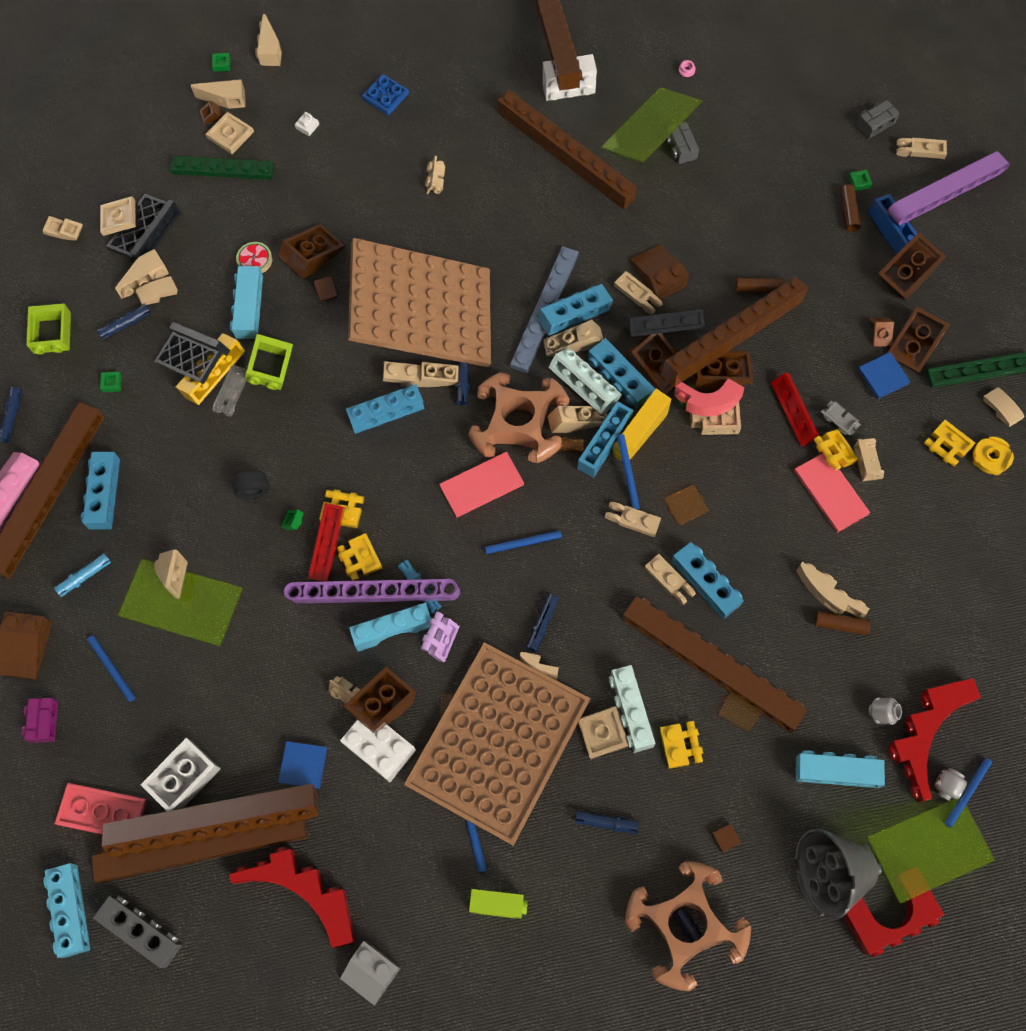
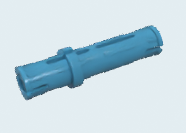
(411, 574)
(82, 575)

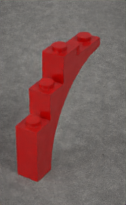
(922, 726)
(330, 907)

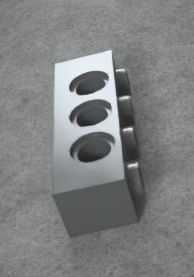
(109, 917)

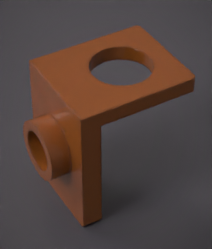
(882, 331)

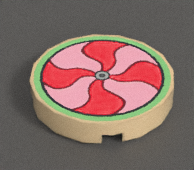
(254, 255)

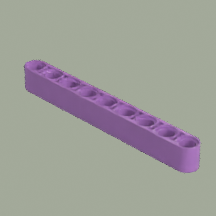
(948, 188)
(363, 587)

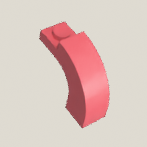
(710, 403)

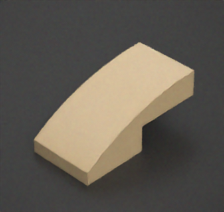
(62, 229)
(153, 291)
(1004, 406)
(534, 661)

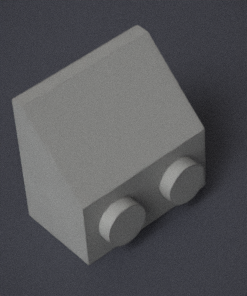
(369, 972)

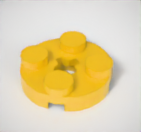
(985, 462)

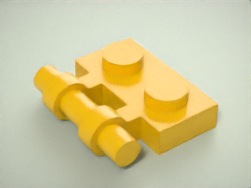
(952, 439)
(840, 448)
(351, 514)
(365, 555)
(675, 747)

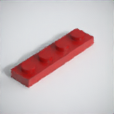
(795, 409)
(326, 542)

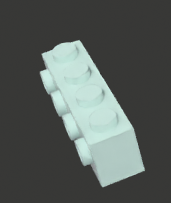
(584, 380)
(632, 709)

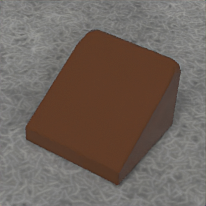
(210, 113)
(325, 288)

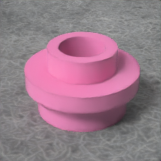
(687, 68)

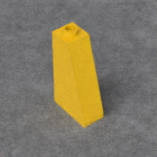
(644, 423)

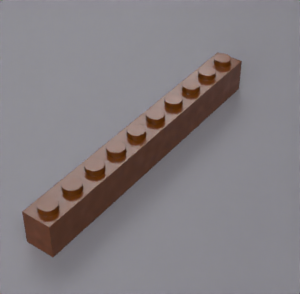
(559, 44)
(567, 149)
(733, 331)
(47, 486)
(714, 664)
(210, 820)
(175, 855)

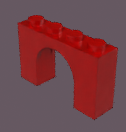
(874, 937)

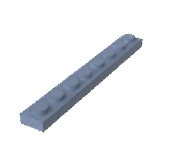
(551, 294)

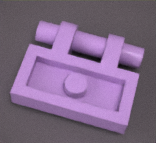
(444, 638)

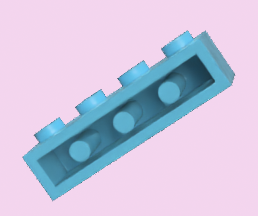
(247, 302)
(840, 770)
(66, 910)

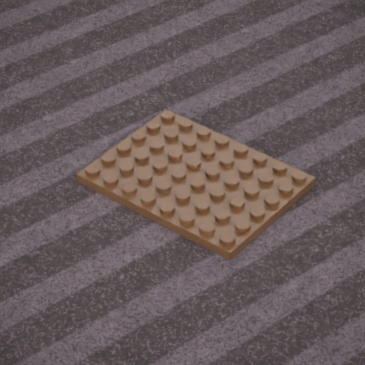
(419, 303)
(497, 743)

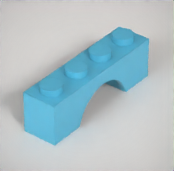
(374, 631)

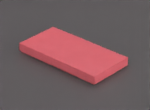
(481, 484)
(831, 493)
(91, 808)

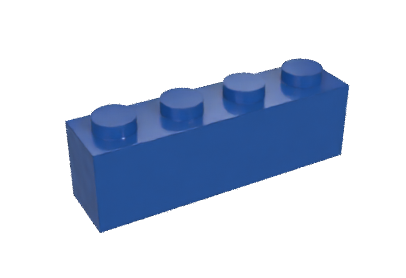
(896, 235)

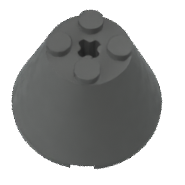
(834, 872)

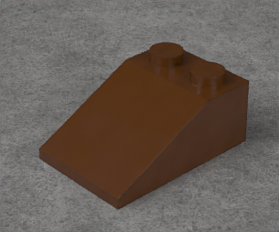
(310, 250)
(912, 266)
(660, 271)
(918, 339)
(649, 358)
(731, 365)
(22, 644)
(381, 700)

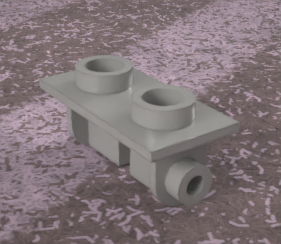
(846, 423)

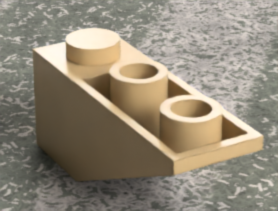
(268, 48)
(224, 93)
(144, 270)
(577, 339)
(574, 418)

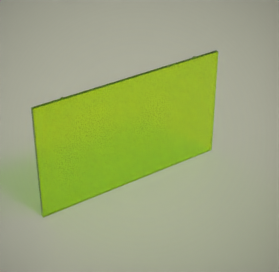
(651, 124)
(200, 612)
(927, 852)

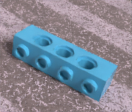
(575, 309)
(607, 352)
(385, 408)
(604, 439)
(108, 480)
(708, 591)

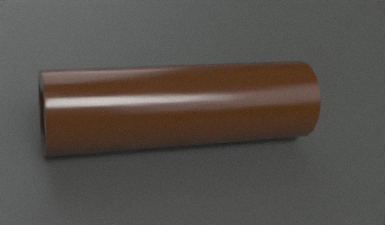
(850, 208)
(758, 285)
(842, 623)

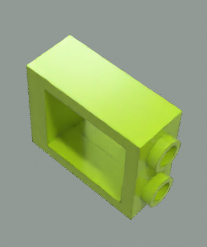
(48, 313)
(273, 346)
(497, 904)

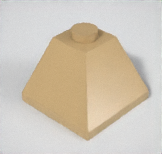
(171, 571)

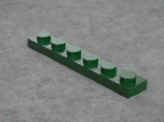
(222, 167)
(977, 370)

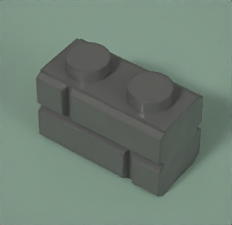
(877, 119)
(683, 144)

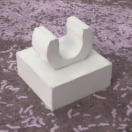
(306, 124)

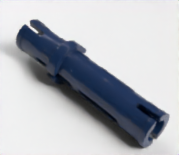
(124, 321)
(462, 386)
(11, 408)
(539, 630)
(607, 822)

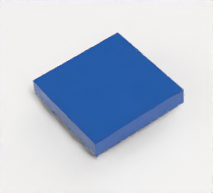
(385, 94)
(883, 375)
(302, 764)

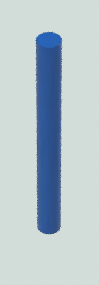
(628, 471)
(523, 542)
(111, 668)
(969, 790)
(476, 847)

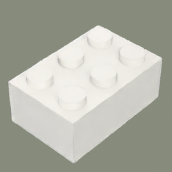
(587, 85)
(382, 751)
(180, 776)

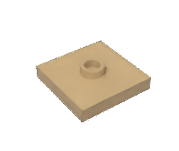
(229, 133)
(117, 216)
(603, 732)

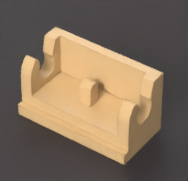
(868, 460)

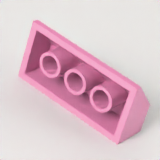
(14, 479)

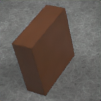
(726, 838)

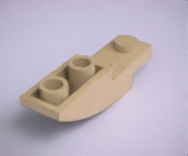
(423, 375)
(822, 588)

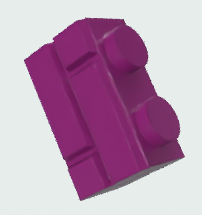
(40, 720)

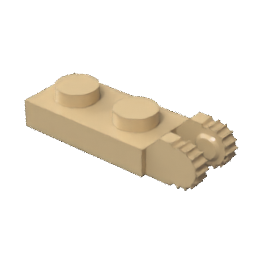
(922, 147)
(637, 292)
(634, 519)
(668, 578)

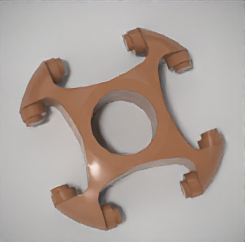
(510, 400)
(680, 951)

